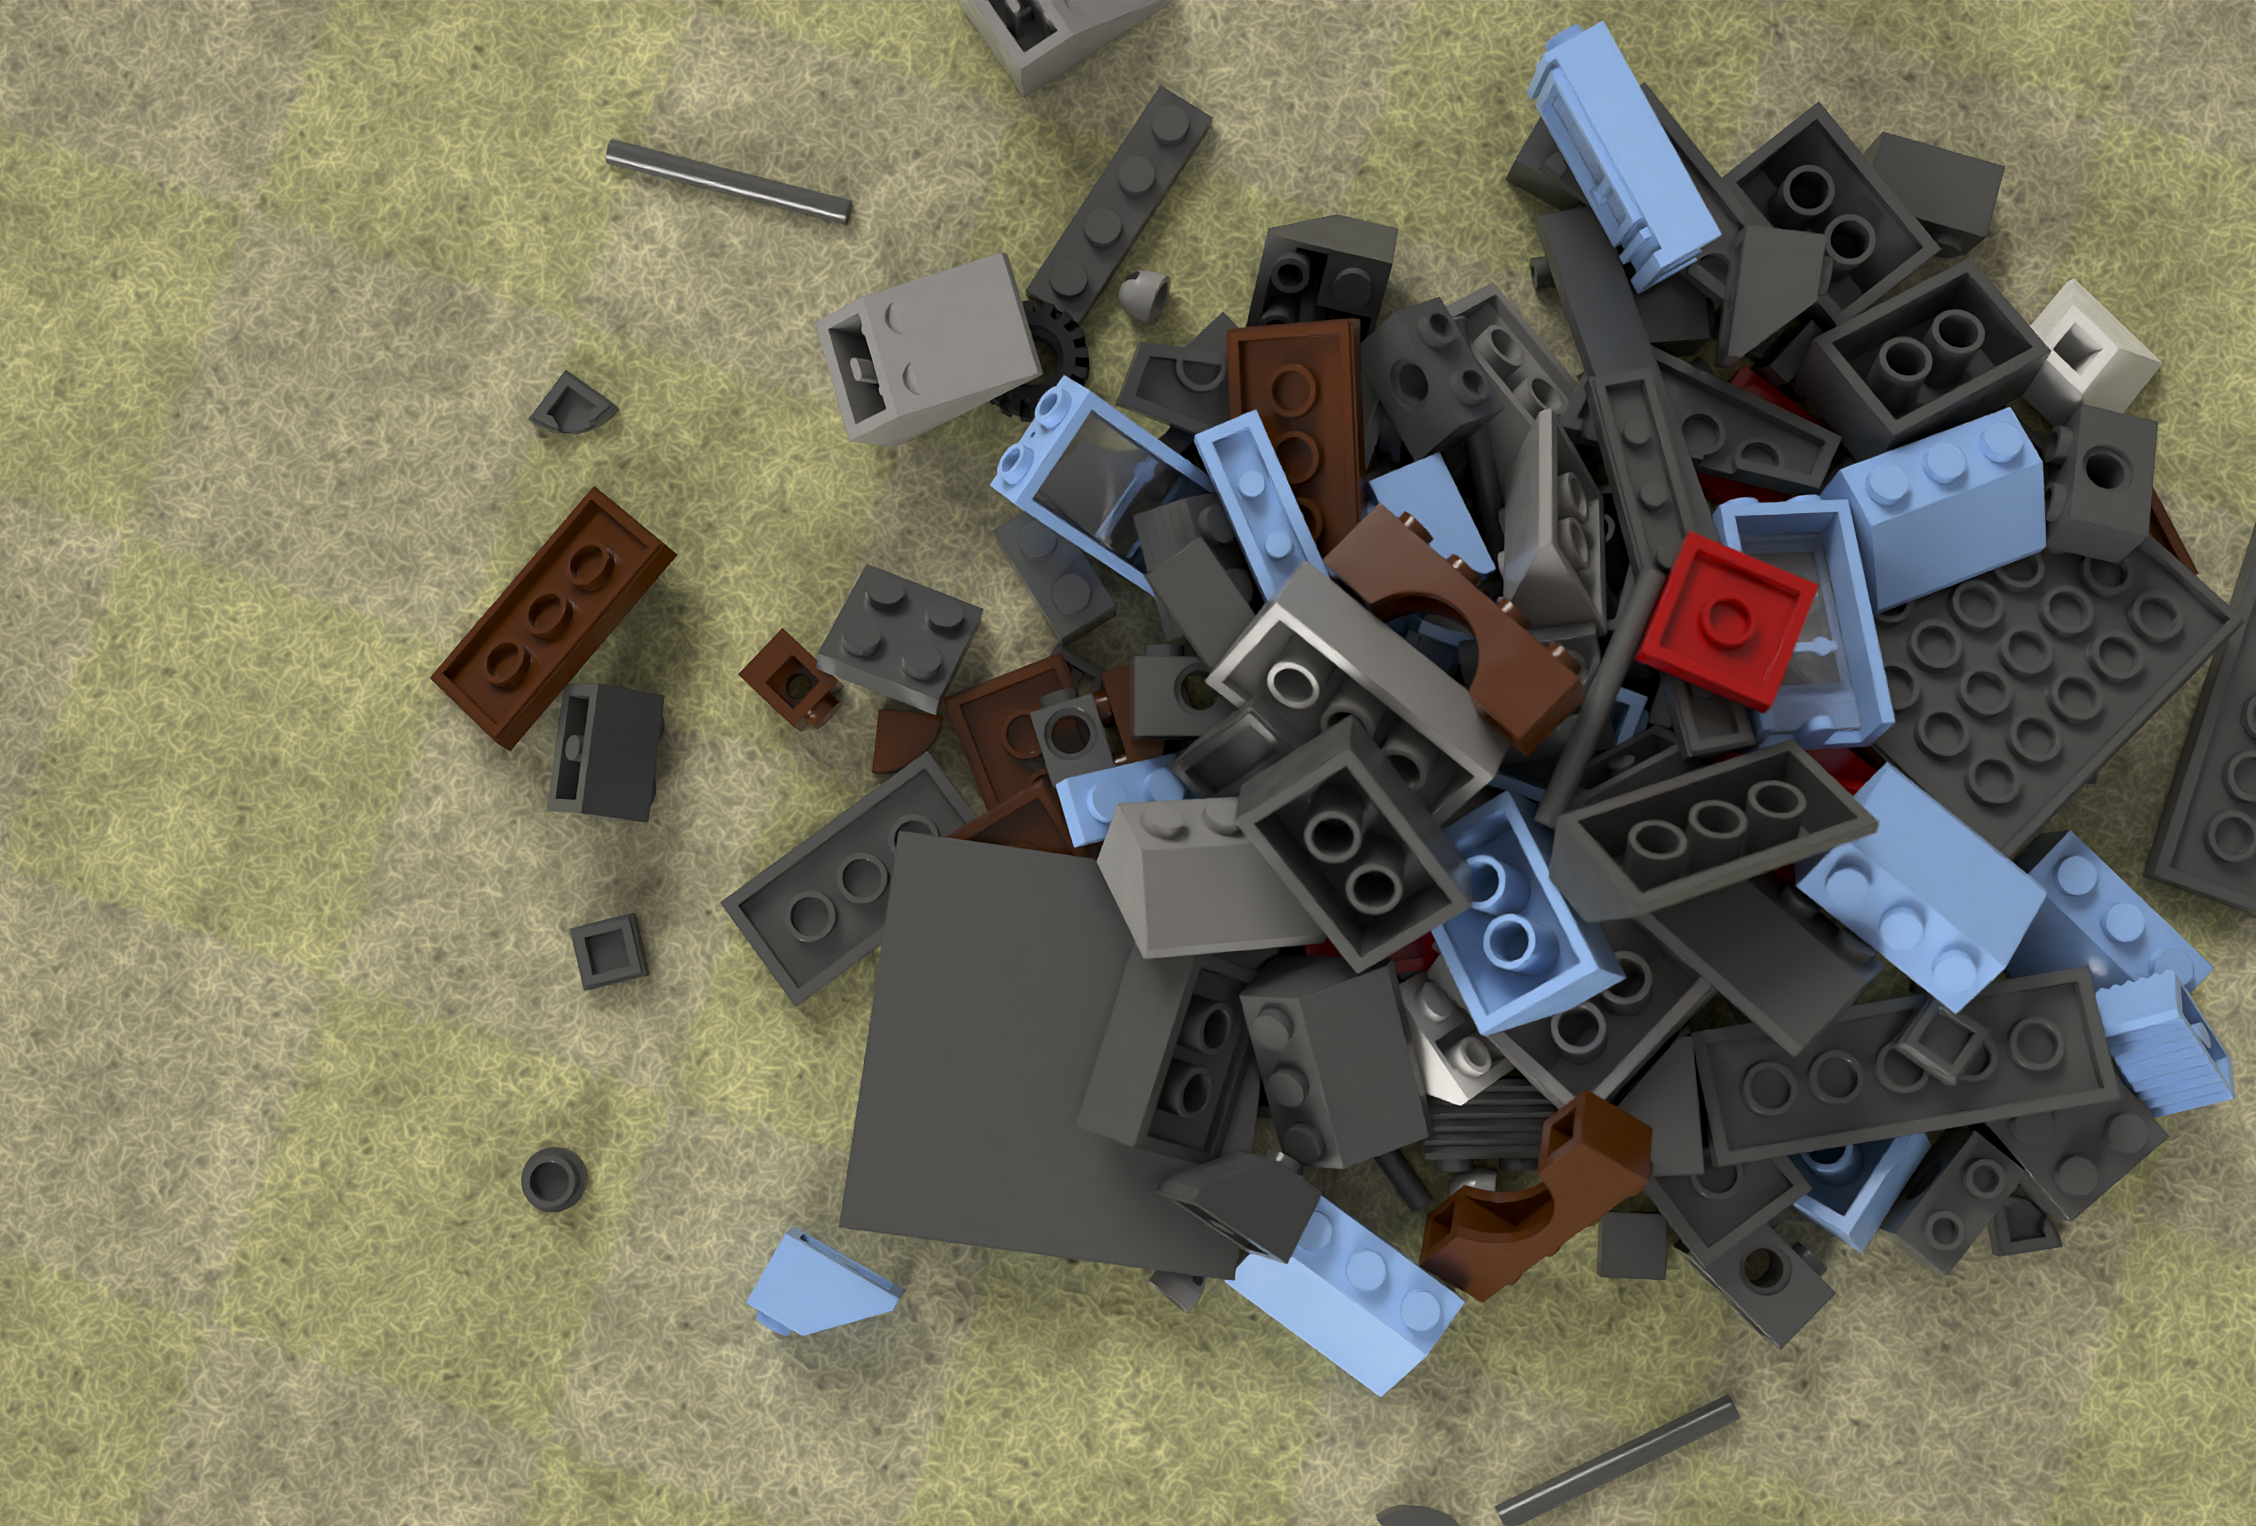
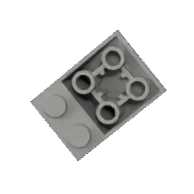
(1050, 36)
(928, 350)

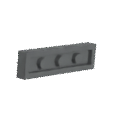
(1120, 205)

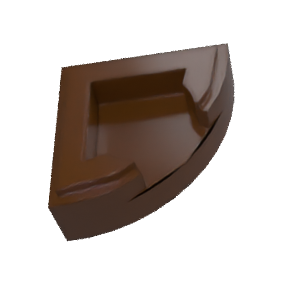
(903, 738)

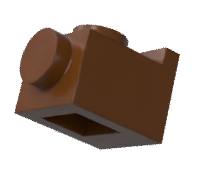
(777, 666)

